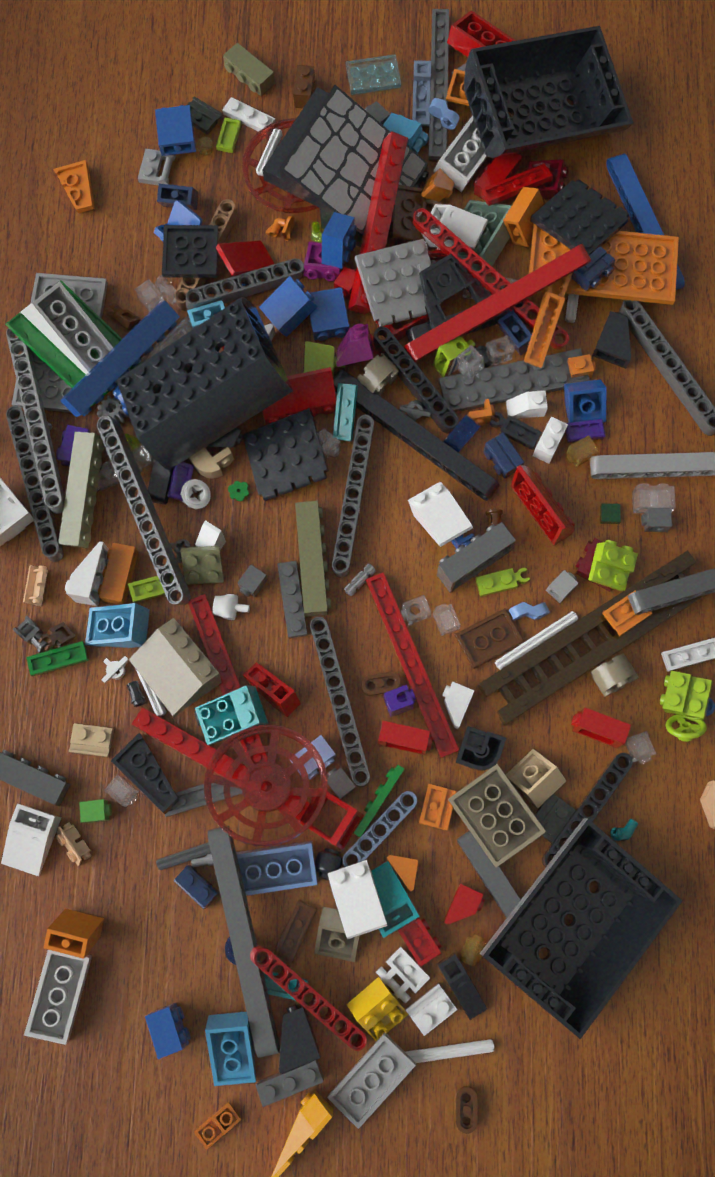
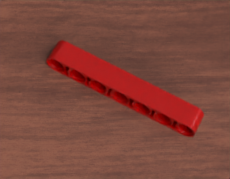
(317, 1002)

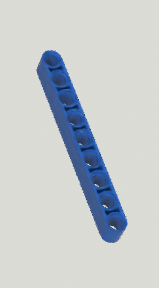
(636, 201)

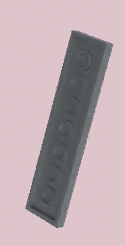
(508, 381)

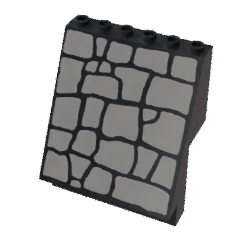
(334, 158)

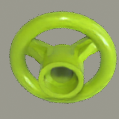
(686, 731)

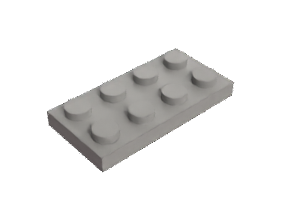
(371, 1080)

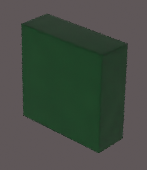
(610, 513)

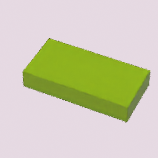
(228, 135)

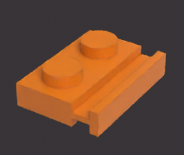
(623, 617)
(436, 807)

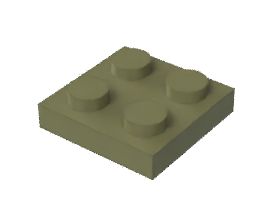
(202, 565)

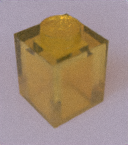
(581, 451)

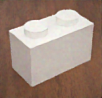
(550, 440)

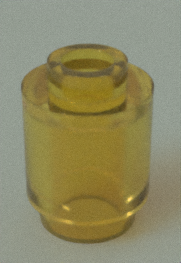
(472, 949)

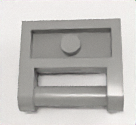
(151, 166)

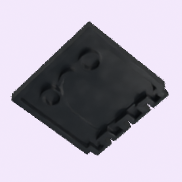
(580, 217)
(286, 455)

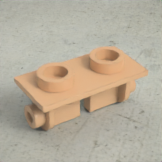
(35, 585)
(75, 850)

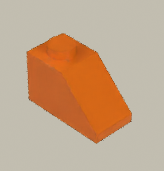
(438, 186)

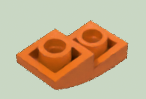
(217, 1125)

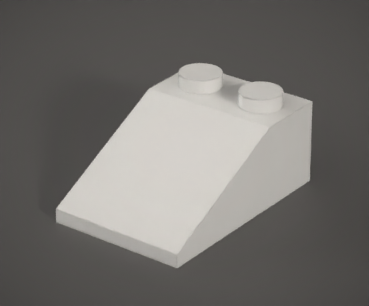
(439, 514)
(88, 576)
(357, 899)

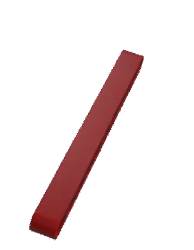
(486, 269)
(498, 302)

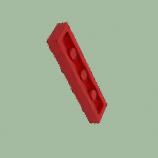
(513, 185)

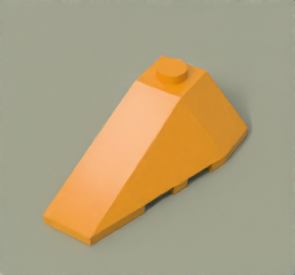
(309, 1122)

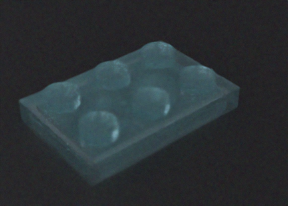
(373, 74)

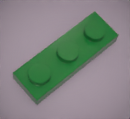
(57, 658)

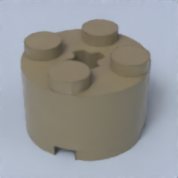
(378, 374)
(614, 675)

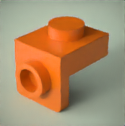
(581, 366)
(483, 416)

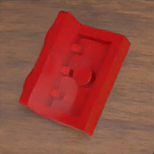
(419, 941)

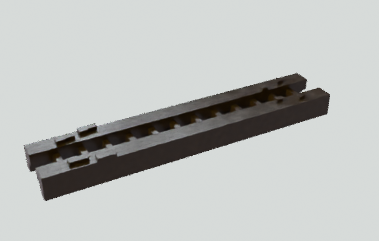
(577, 630)

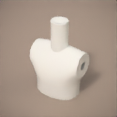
(227, 606)

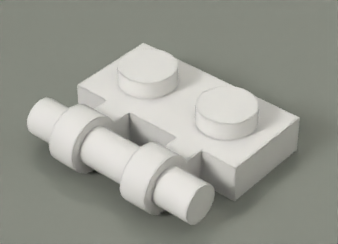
(407, 970)

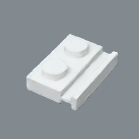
(431, 1009)

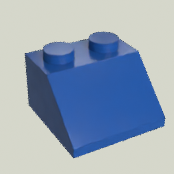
(585, 401)

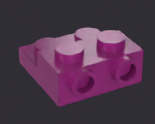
(313, 264)

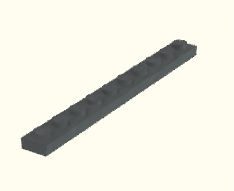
(439, 79)

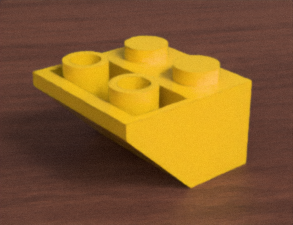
(377, 1009)

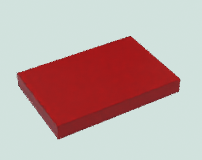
(244, 256)

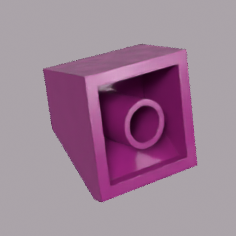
(355, 346)

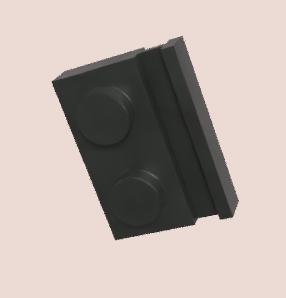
(204, 115)
(554, 816)

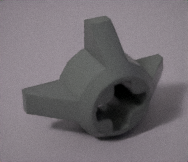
(415, 413)
(177, 548)

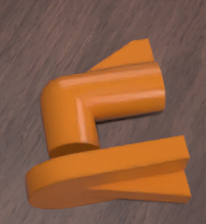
(288, 225)

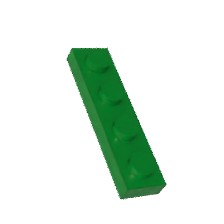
(382, 792)

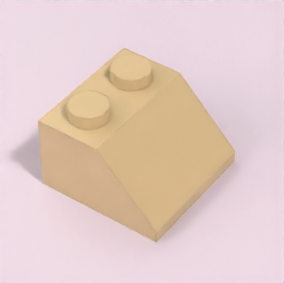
(536, 778)

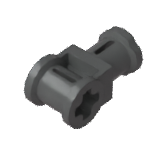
(30, 632)

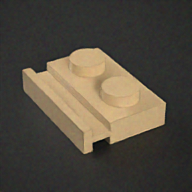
(91, 740)

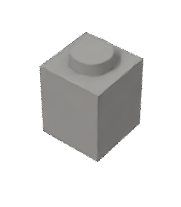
(562, 586)

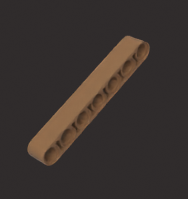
(220, 217)

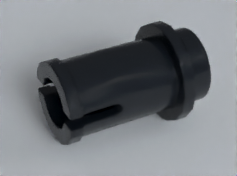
(136, 694)

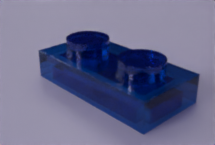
(462, 433)

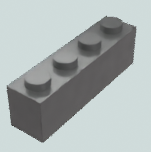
(31, 779)

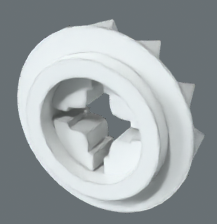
(203, 497)

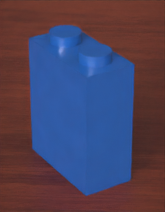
(175, 130)
(288, 305)
(330, 315)

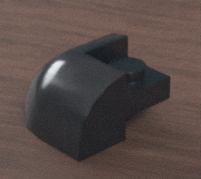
(480, 749)

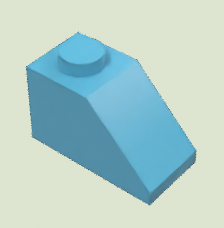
(203, 313)

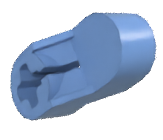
(439, 109)
(533, 612)

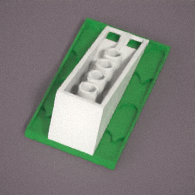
(65, 333)

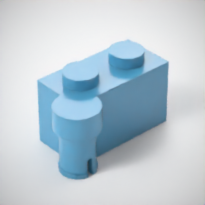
(407, 128)

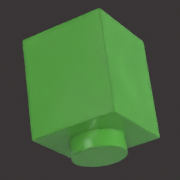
(95, 811)

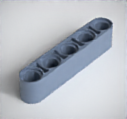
(387, 823)

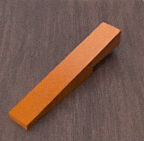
(546, 322)

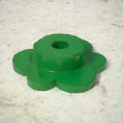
(242, 487)

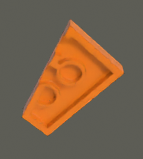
(77, 184)

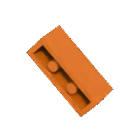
(118, 574)

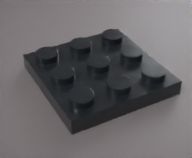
(190, 251)

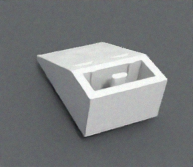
(461, 222)
(29, 839)

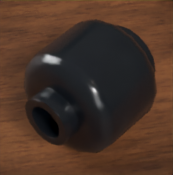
(327, 862)

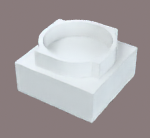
(13, 514)

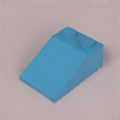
(117, 626)
(231, 1048)

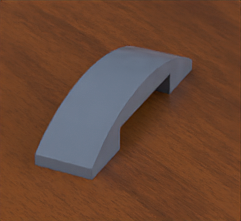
(421, 92)

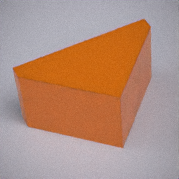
(405, 868)

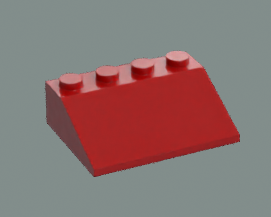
(310, 390)
(541, 504)

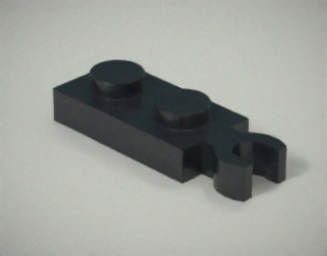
(517, 430)

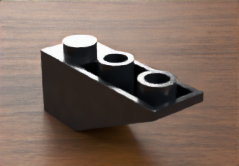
(462, 986)

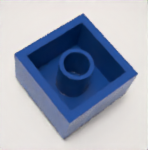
(338, 240)
(167, 1030)

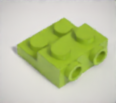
(612, 565)
(686, 695)

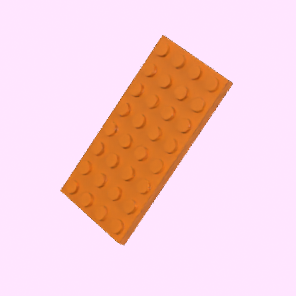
(642, 267)

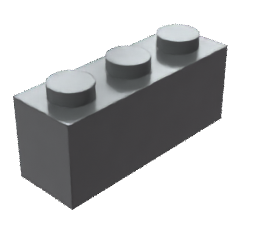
(289, 1083)

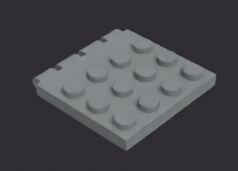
(394, 282)

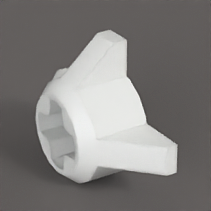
(113, 667)

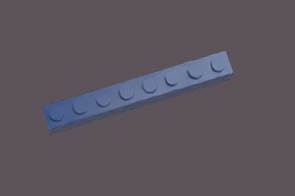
(119, 359)

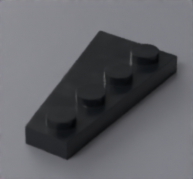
(145, 773)

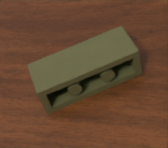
(248, 69)

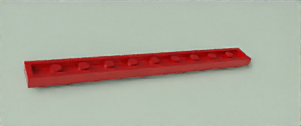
(221, 661)
(412, 665)
(199, 751)

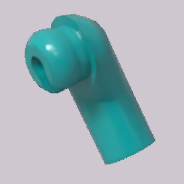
(624, 833)

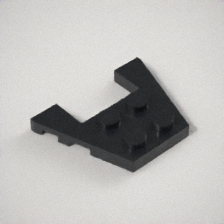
(444, 280)

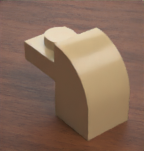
(210, 466)

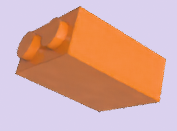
(519, 216)
(73, 933)

